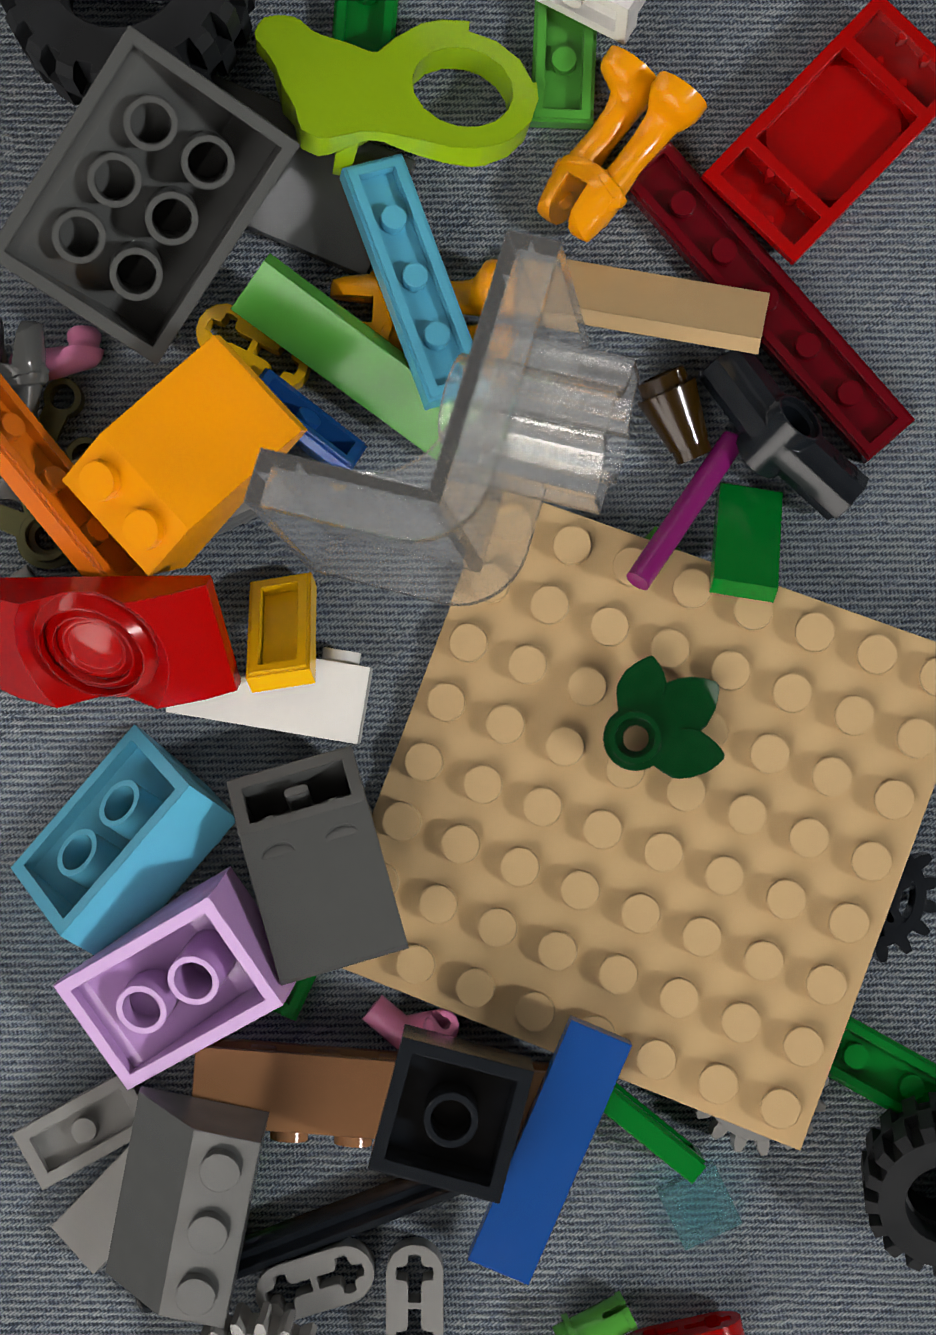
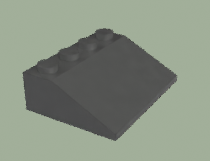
(143, 196)

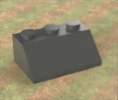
(186, 1204)

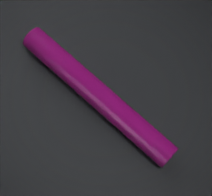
(684, 512)

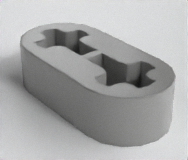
(432, 1287)
(319, 1294)

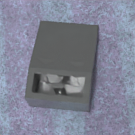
(316, 865)

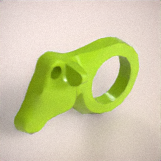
(352, 95)

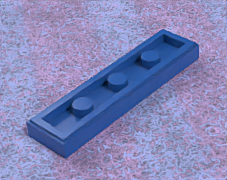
(550, 1149)

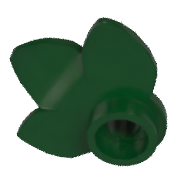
(671, 715)

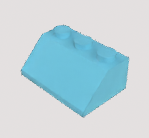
(122, 843)

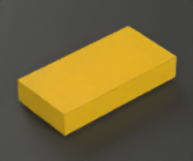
(281, 632)

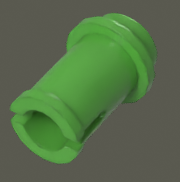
(603, 1318)

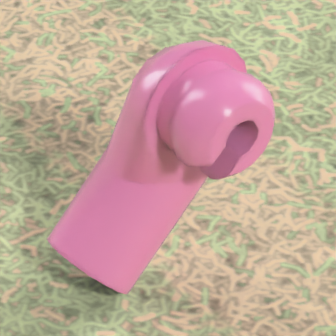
(79, 355)
(390, 1021)

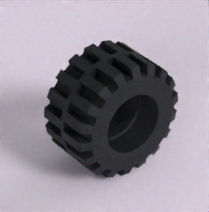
(888, 1168)

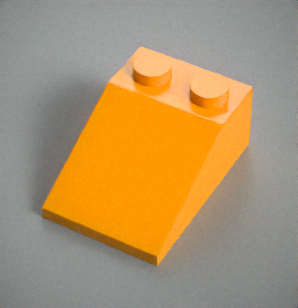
(182, 457)

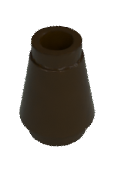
(676, 413)

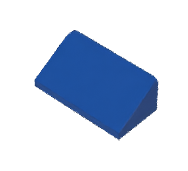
(325, 438)

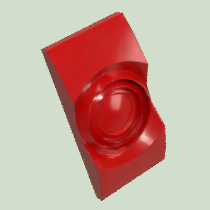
(831, 131)
(114, 638)

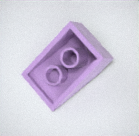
(177, 981)

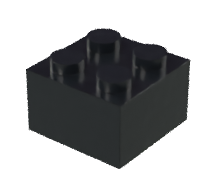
(452, 1114)

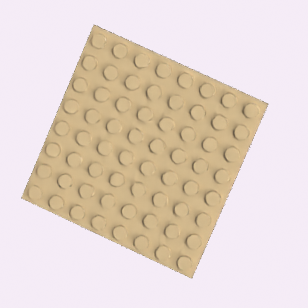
(686, 913)

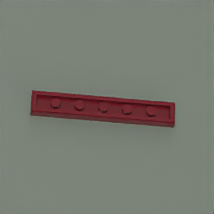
(794, 329)

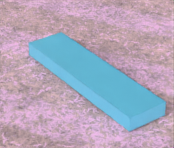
(408, 271)

